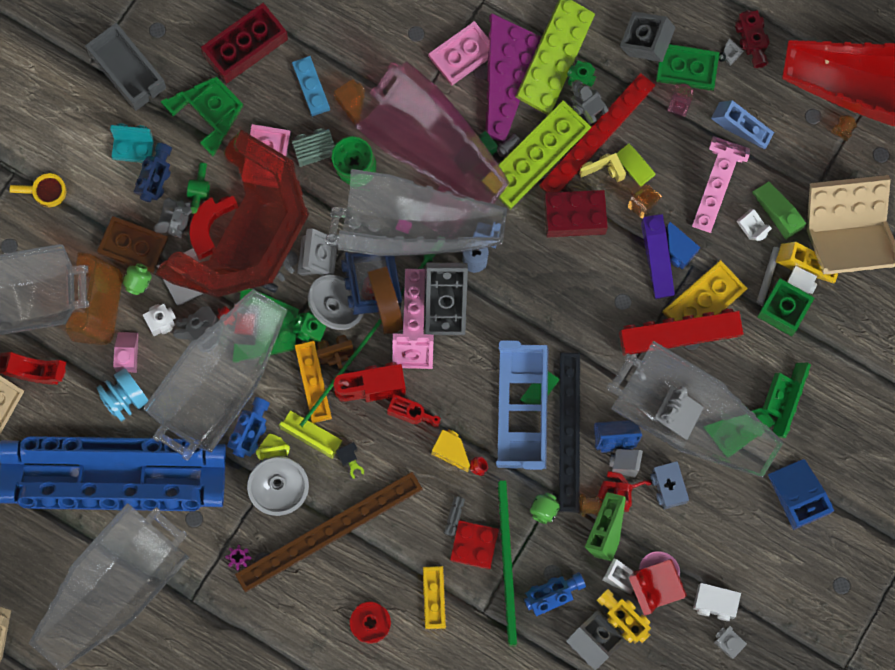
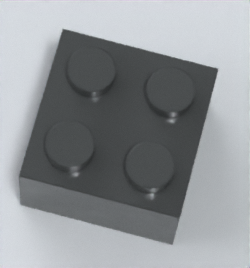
(647, 36)

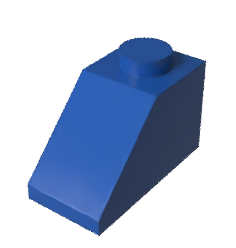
(680, 246)

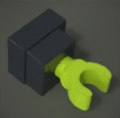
(348, 457)

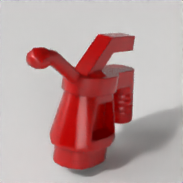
(622, 488)

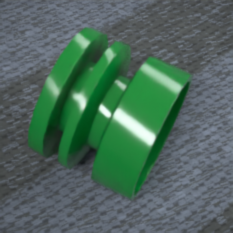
(352, 150)

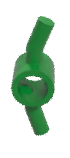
(199, 188)

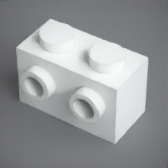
(716, 601)

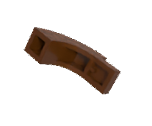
(386, 300)

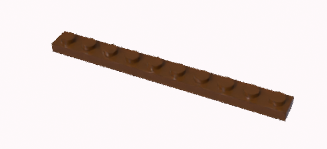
(328, 532)

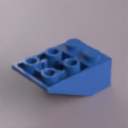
(616, 435)
(800, 494)

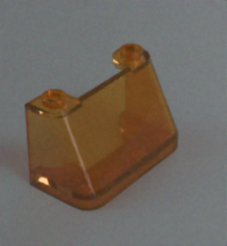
(104, 292)

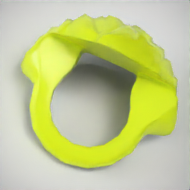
(272, 447)

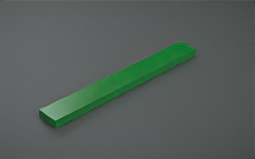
(507, 564)

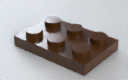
(132, 244)

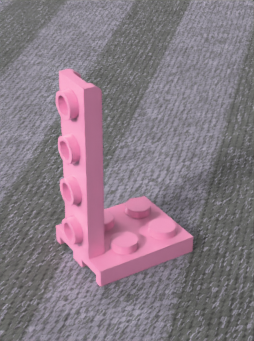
(727, 156)
(413, 347)

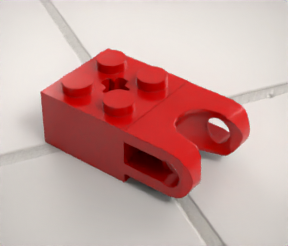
(371, 383)

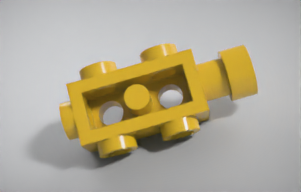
(630, 618)

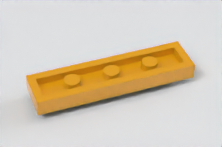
(312, 380)

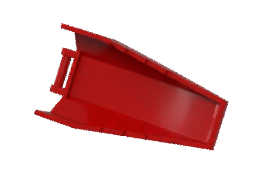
(855, 78)

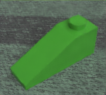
(779, 210)
(607, 528)

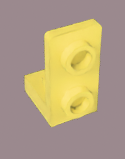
(615, 167)

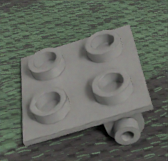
(679, 412)

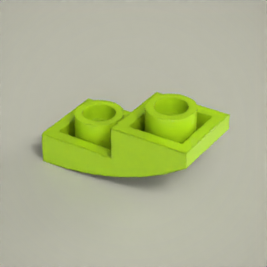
(635, 165)

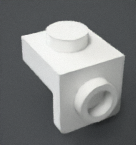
(753, 226)

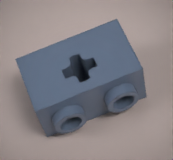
(672, 474)

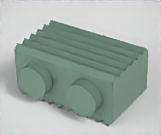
(313, 147)

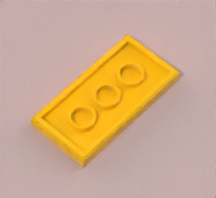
(709, 293)

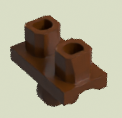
(336, 353)

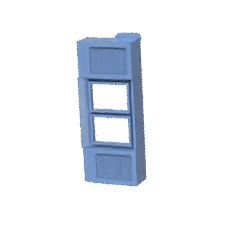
(522, 365)

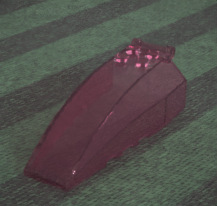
(430, 134)

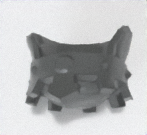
(173, 217)

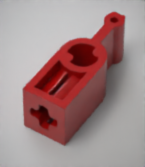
(401, 409)

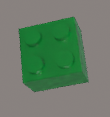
(785, 307)

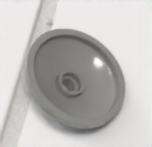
(331, 293)
(281, 497)

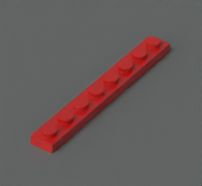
(598, 135)

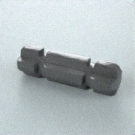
(454, 516)

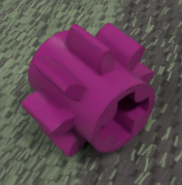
(242, 562)

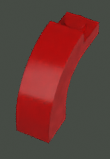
(202, 222)
(32, 369)

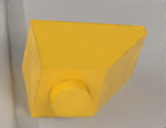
(451, 449)

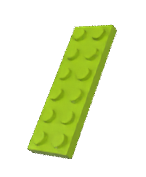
(555, 55)
(541, 151)

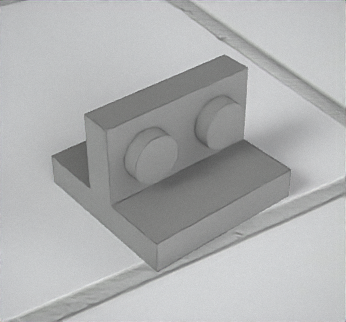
(316, 255)

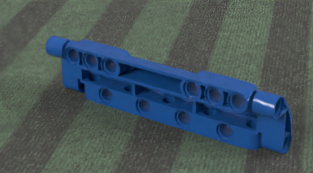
(109, 474)

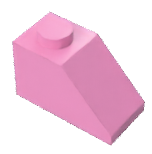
(126, 352)

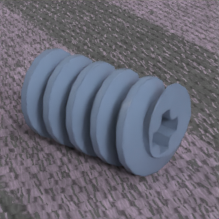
(476, 259)

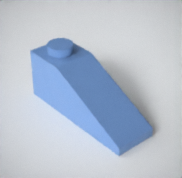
(741, 123)

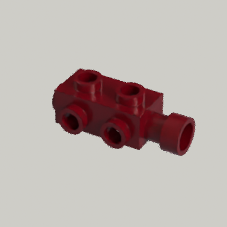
(748, 33)

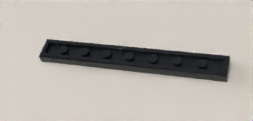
(569, 433)

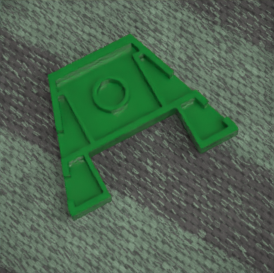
(214, 104)
(286, 338)

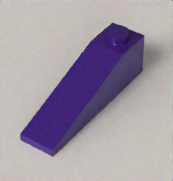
(658, 255)

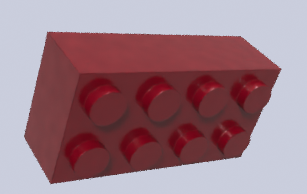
(244, 43)

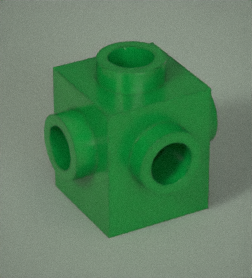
(582, 71)
(308, 327)

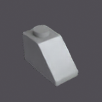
(626, 462)

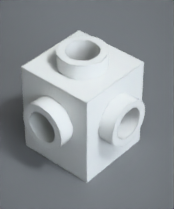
(153, 319)

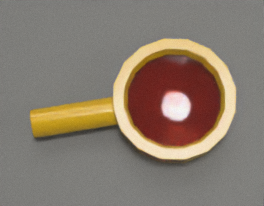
(47, 190)

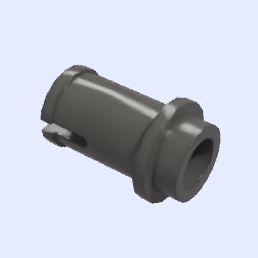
(509, 145)

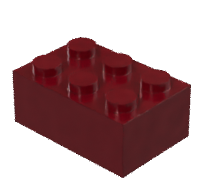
(575, 213)

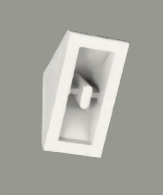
(618, 576)

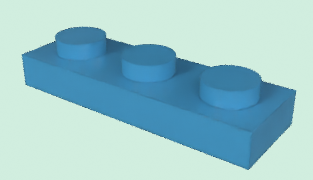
(311, 86)

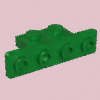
(784, 397)

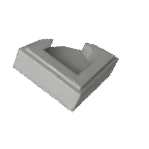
(732, 52)

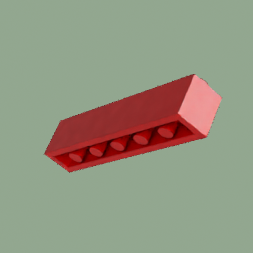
(681, 332)

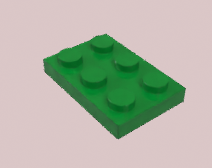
(689, 67)

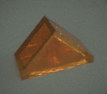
(644, 201)

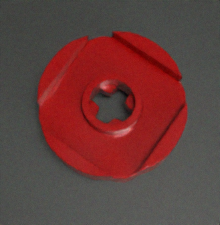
(376, 612)

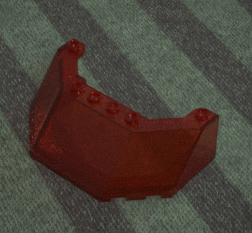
(258, 232)

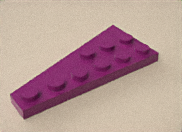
(507, 64)

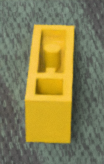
(795, 254)

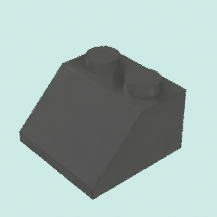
(596, 640)

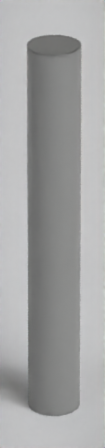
(768, 276)

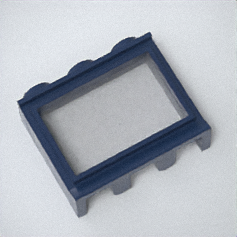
(357, 281)

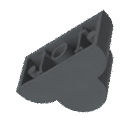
(445, 298)

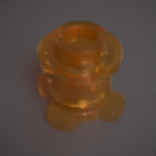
(844, 127)
(589, 505)

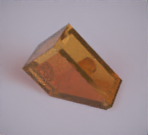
(351, 99)

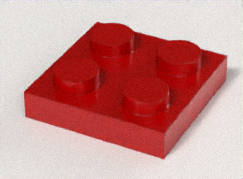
(474, 545)

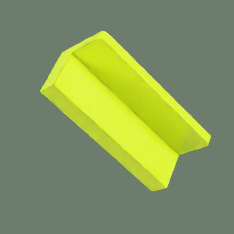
(311, 434)

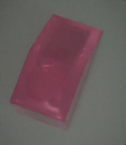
(681, 99)

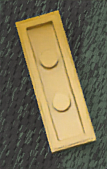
(434, 597)

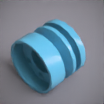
(122, 394)

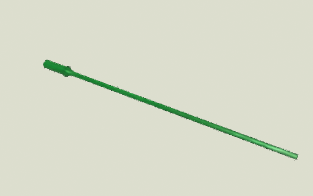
(427, 258)

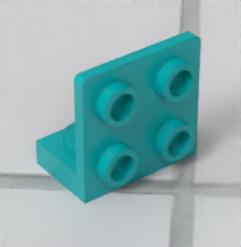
(131, 143)

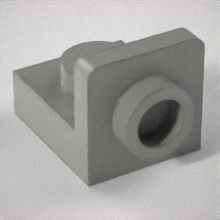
(729, 642)

